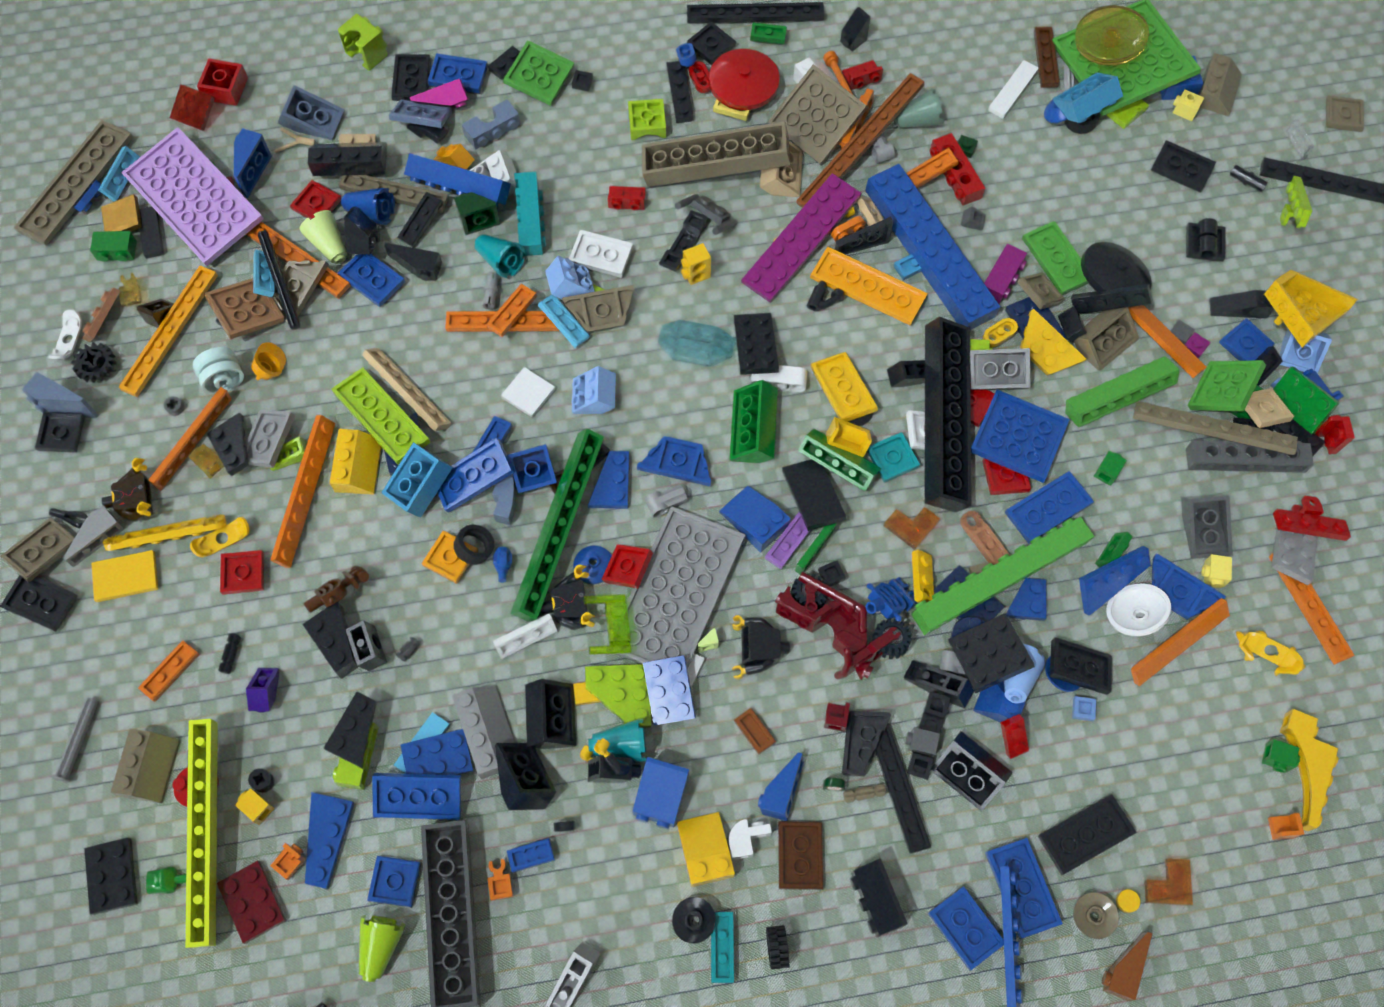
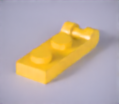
(922, 576)

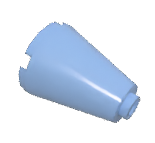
(1019, 686)

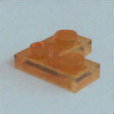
(912, 531)
(1176, 888)

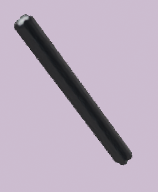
(279, 280)

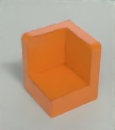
(1286, 826)

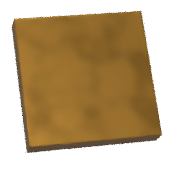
(122, 215)

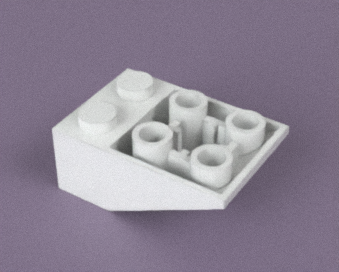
(498, 167)

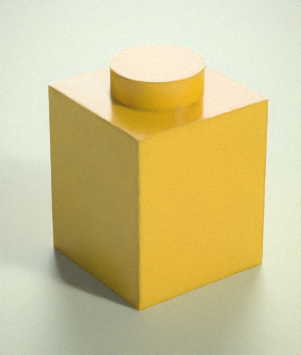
(254, 806)

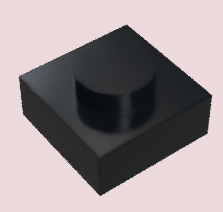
(582, 80)
(832, 573)

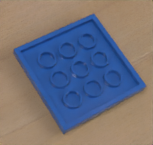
(1019, 436)

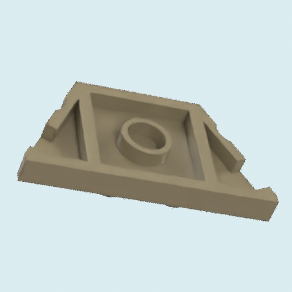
(301, 281)
(600, 308)

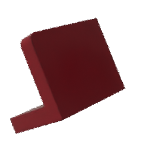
(836, 716)

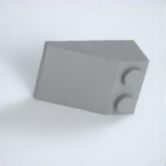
(1000, 368)

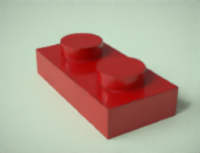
(1014, 736)

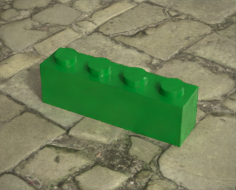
(841, 462)

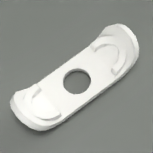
(71, 326)

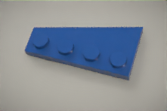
(1109, 579)
(325, 837)

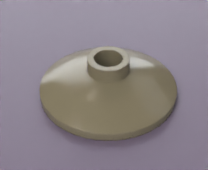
(1106, 914)

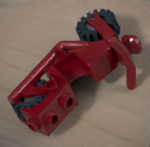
(811, 610)

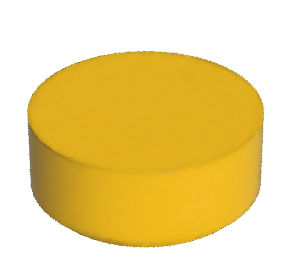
(1128, 901)

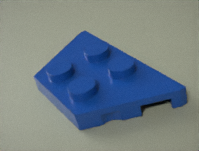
(677, 460)
(1186, 593)

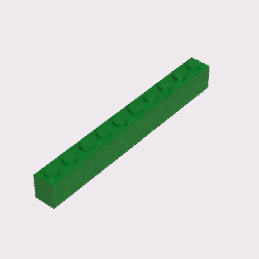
(557, 526)

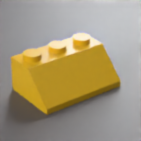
(355, 462)

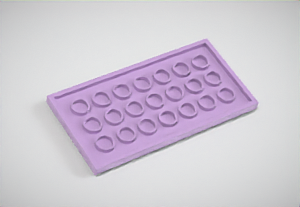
(192, 196)

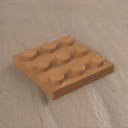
(242, 310)

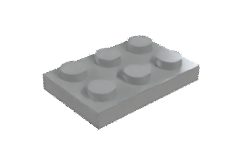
(268, 437)
(1295, 555)

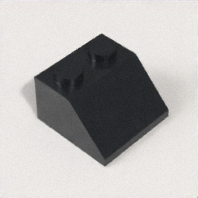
(360, 232)

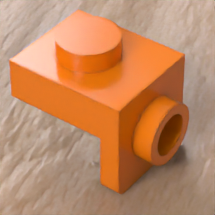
(288, 860)

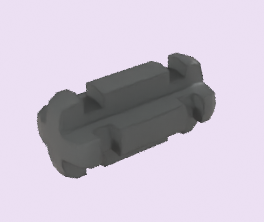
(408, 649)

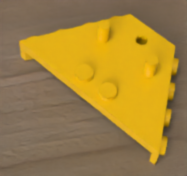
(1306, 305)

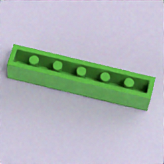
(1121, 391)

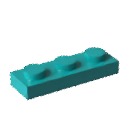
(722, 949)

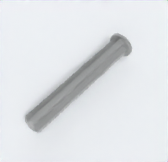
(75, 741)

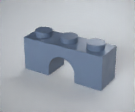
(481, 133)

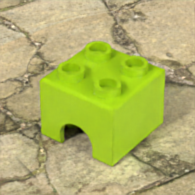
(362, 37)

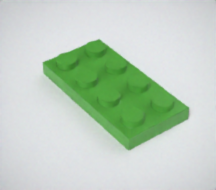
(1056, 257)

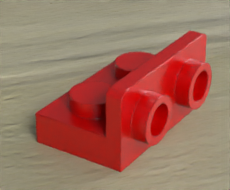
(862, 74)
(626, 197)
(1337, 433)

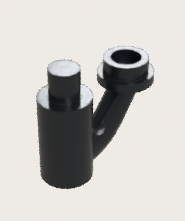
(816, 299)

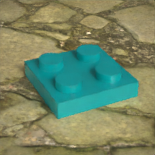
(893, 457)

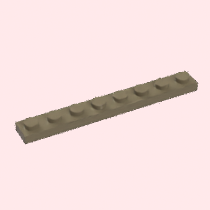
(1215, 428)

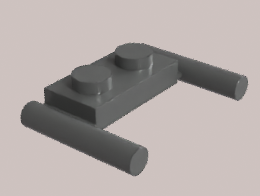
(711, 210)

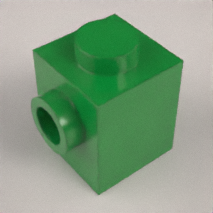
(1281, 756)

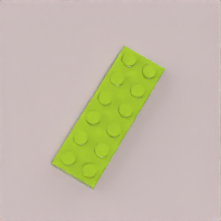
(379, 414)

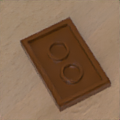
(800, 855)

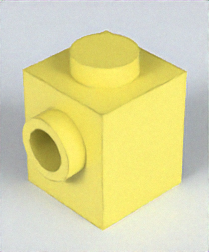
(1187, 104)
(1217, 570)

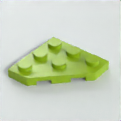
(621, 691)

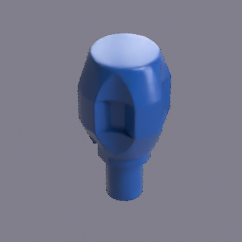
(502, 561)

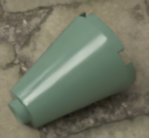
(921, 112)

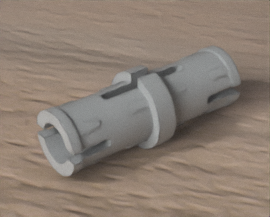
(490, 290)

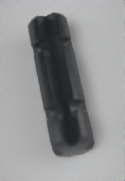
(229, 653)

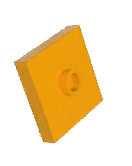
(444, 560)

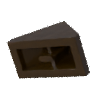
(154, 311)

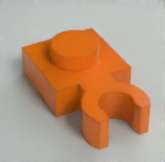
(499, 885)

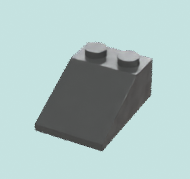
(1207, 525)

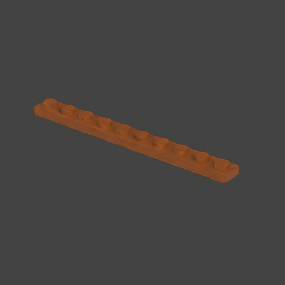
(867, 134)

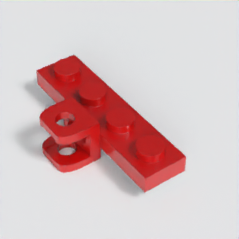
(1310, 521)

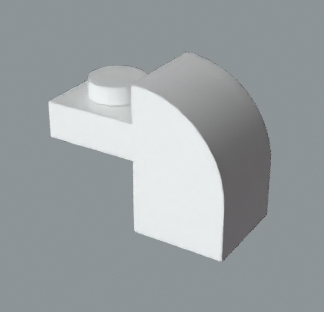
(740, 838)

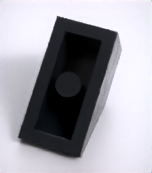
(856, 29)

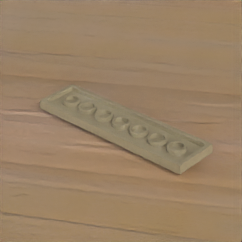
(72, 182)

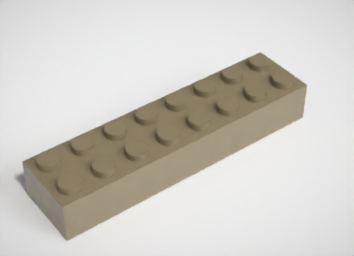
(715, 154)

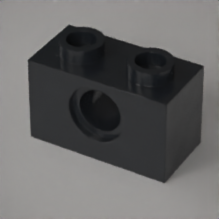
(366, 645)

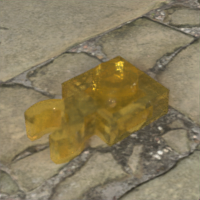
(130, 292)

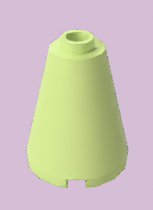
(325, 236)

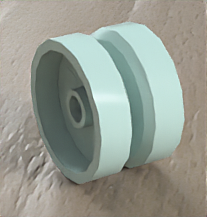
(217, 369)

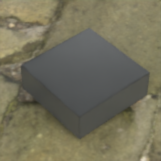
(1182, 331)

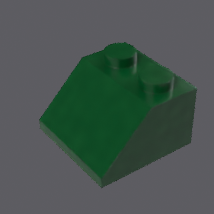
(476, 212)

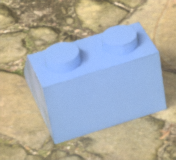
(1307, 357)

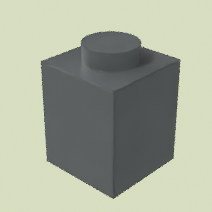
(922, 741)

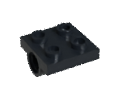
(1206, 240)

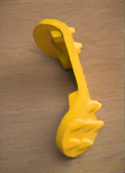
(208, 544)

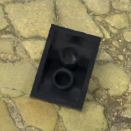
(523, 777)

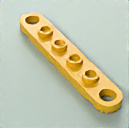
(170, 531)

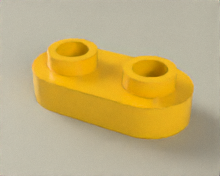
(999, 334)

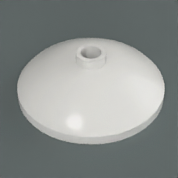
(1135, 602)

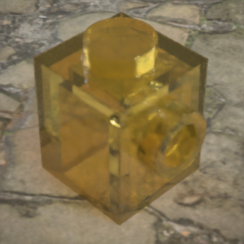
(206, 460)

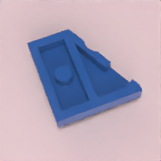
(1029, 601)

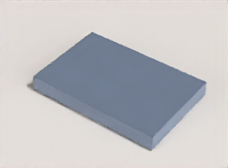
(420, 113)

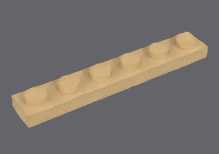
(406, 389)

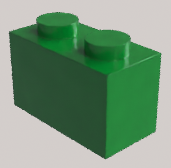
(113, 245)

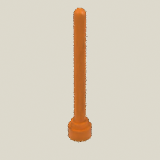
(831, 60)

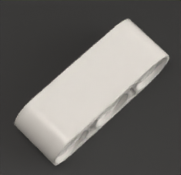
(788, 379)

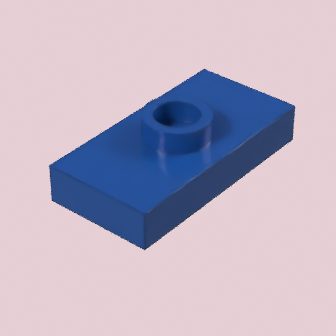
(530, 855)

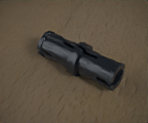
(1248, 178)

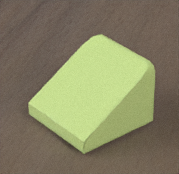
(709, 642)

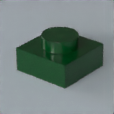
(967, 145)

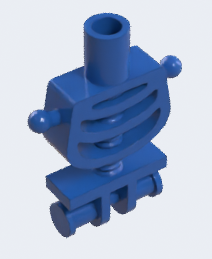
(890, 599)

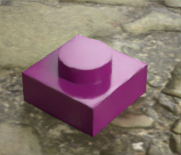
(1197, 344)

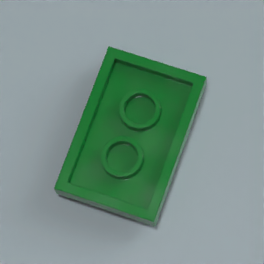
(1305, 399)

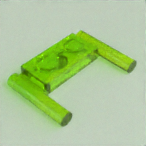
(617, 624)

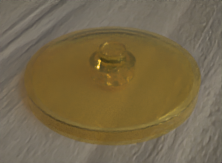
(1111, 35)

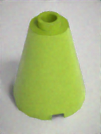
(376, 945)

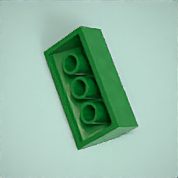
(754, 423)

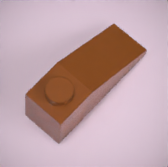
(1126, 972)

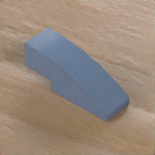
(505, 496)

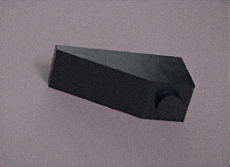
(419, 262)
(1243, 304)
(907, 373)
(940, 682)

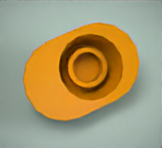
(268, 361)

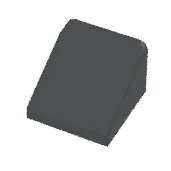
(973, 218)

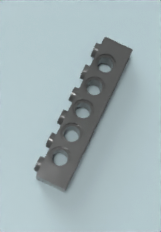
(1258, 462)

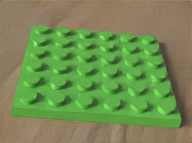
(1156, 68)

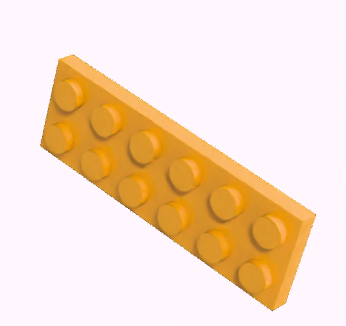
(869, 285)

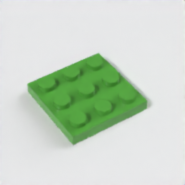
(538, 72)
(1226, 385)

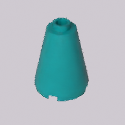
(500, 254)
(625, 740)

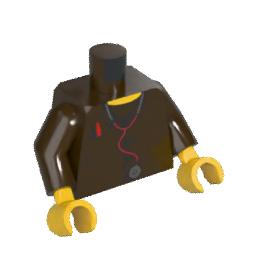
(131, 494)

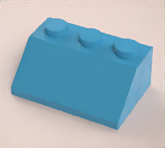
(1089, 97)
(416, 480)

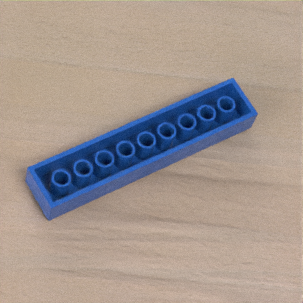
(932, 248)

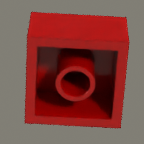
(223, 81)

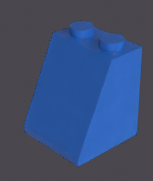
(660, 793)

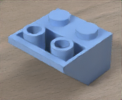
(568, 278)
(594, 391)

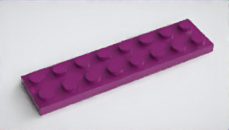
(801, 238)

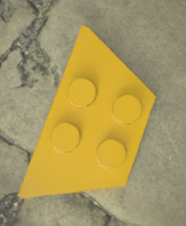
(1047, 346)

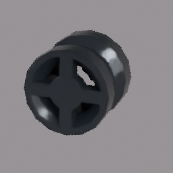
(265, 783)

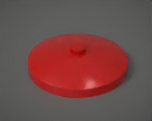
(744, 79)

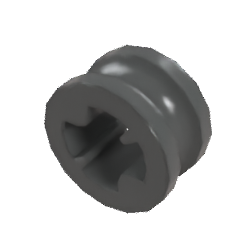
(169, 403)

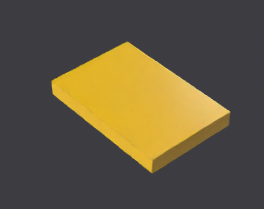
(124, 576)

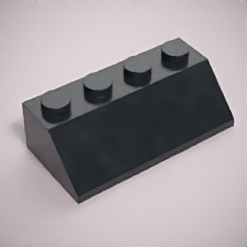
(347, 159)

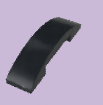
(686, 239)
(931, 720)

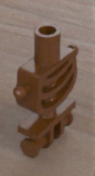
(336, 589)

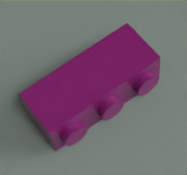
(1005, 272)

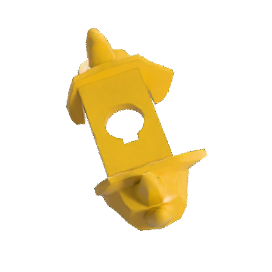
(1287, 659)

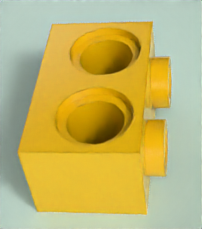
(696, 264)

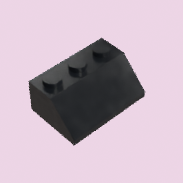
(550, 714)
(971, 771)
(878, 898)

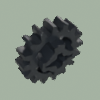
(93, 362)

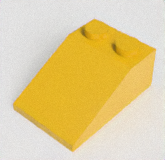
(705, 849)

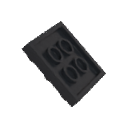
(991, 653)

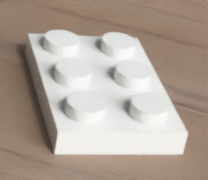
(601, 253)

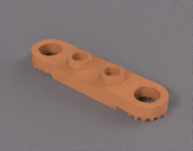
(983, 537)

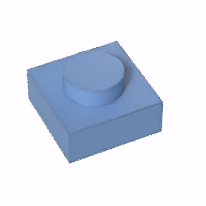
(1084, 708)

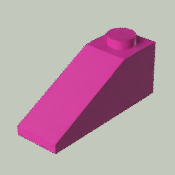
(448, 94)

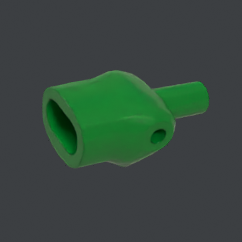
(163, 880)

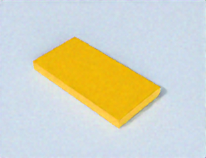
(843, 387)

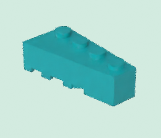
(529, 213)

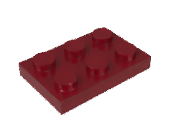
(251, 902)

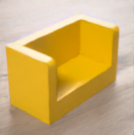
(848, 437)

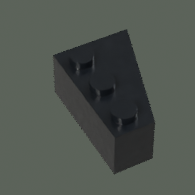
(330, 636)

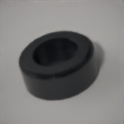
(564, 826)

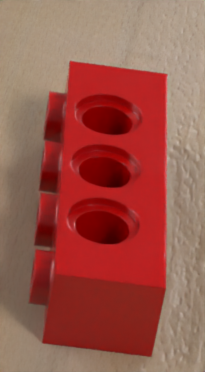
(962, 173)

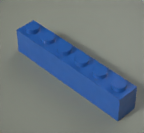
(456, 178)

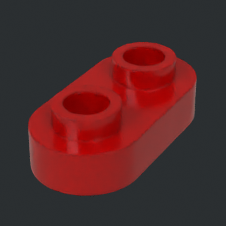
(701, 78)

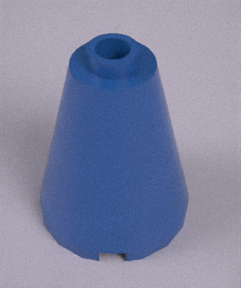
(374, 203)

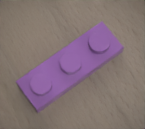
(788, 542)

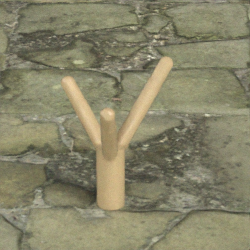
(299, 140)

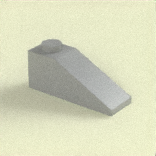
(91, 535)
(573, 976)

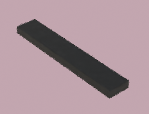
(901, 794)

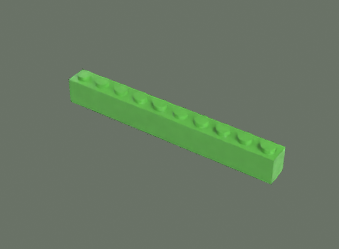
(1002, 575)

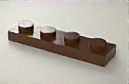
(1046, 57)

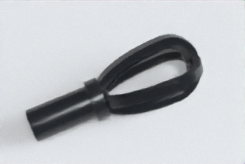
(65, 515)

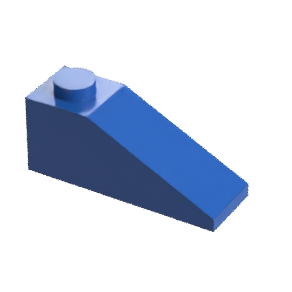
(780, 792)

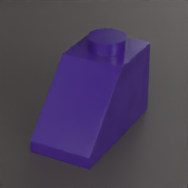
(262, 689)

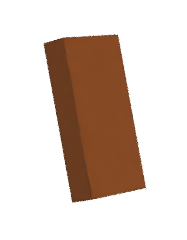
(754, 731)

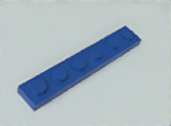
(1011, 946)

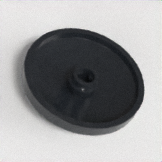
(1113, 266)

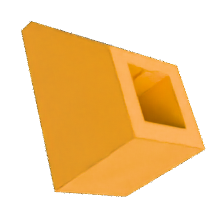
(454, 155)

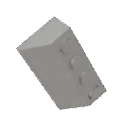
(483, 726)

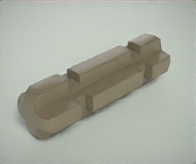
(864, 793)

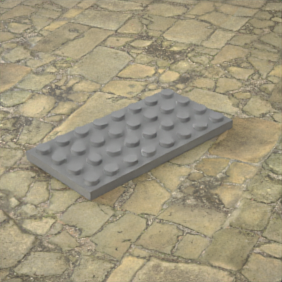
(680, 587)

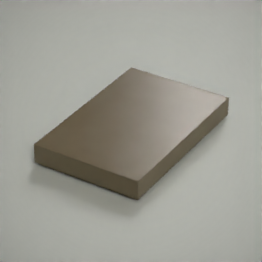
(38, 549)

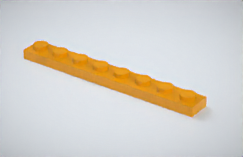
(168, 331)

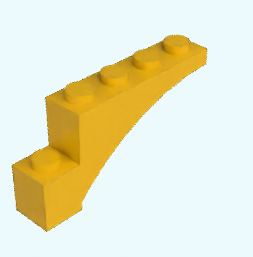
(1315, 764)

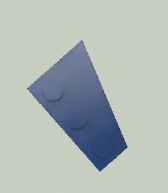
(613, 483)

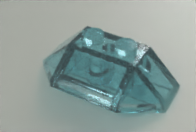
(696, 343)

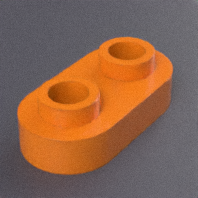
(848, 227)

